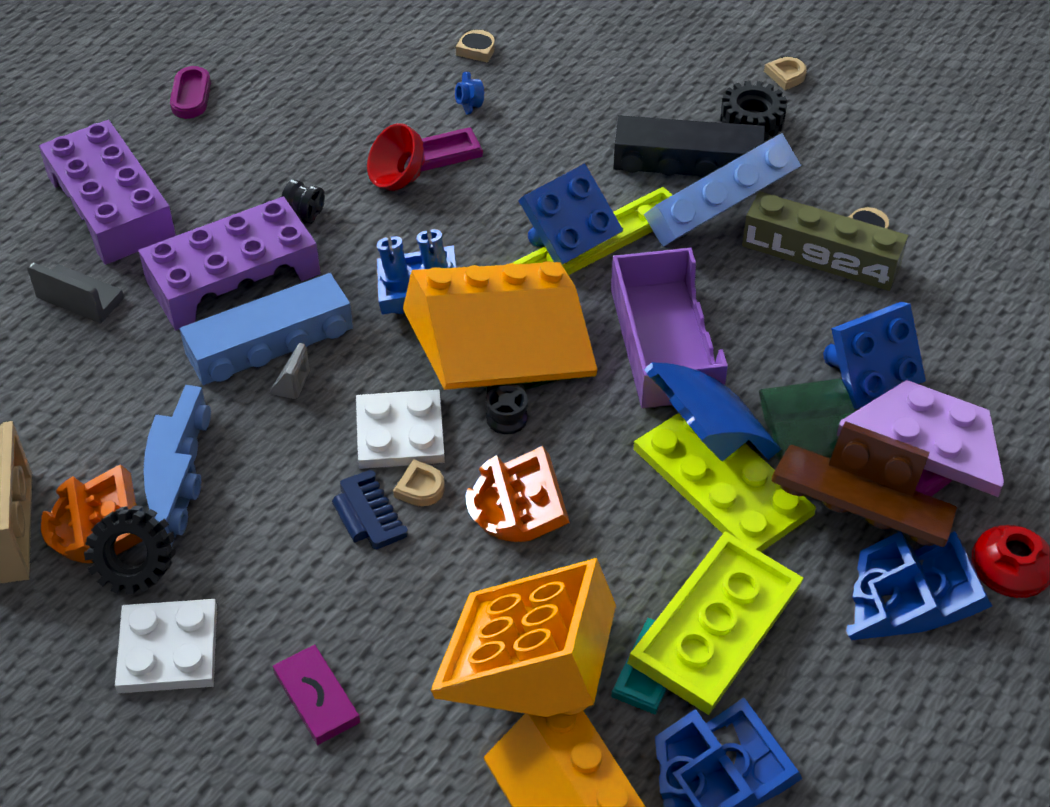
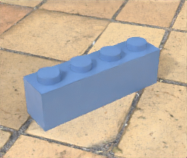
(266, 328)

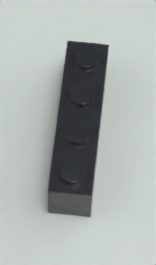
(680, 145)

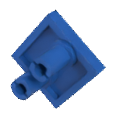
(569, 215)
(396, 267)
(876, 353)

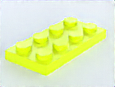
(730, 493)
(715, 622)

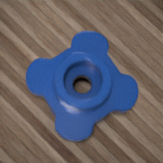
(469, 93)

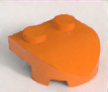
(518, 497)
(82, 507)

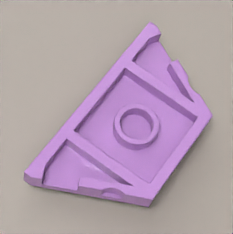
(949, 428)

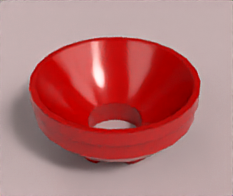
(390, 154)
(1011, 573)

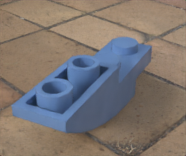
(170, 459)

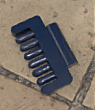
(361, 511)

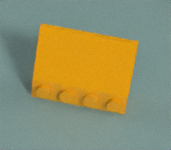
(499, 324)
(531, 643)

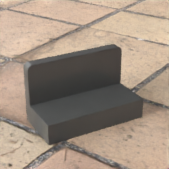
(75, 291)

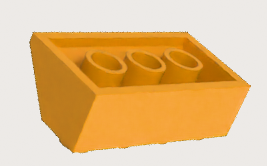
(558, 765)

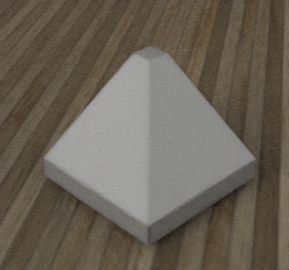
(293, 374)

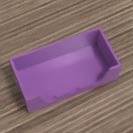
(108, 190)
(225, 254)
(662, 318)

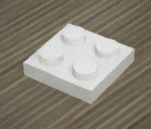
(399, 428)
(166, 646)

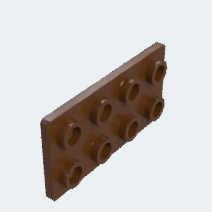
(871, 479)

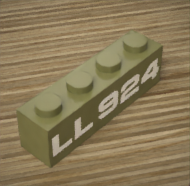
(824, 240)

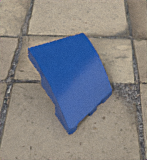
(711, 410)
(922, 595)
(702, 775)

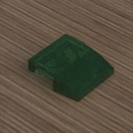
(806, 414)

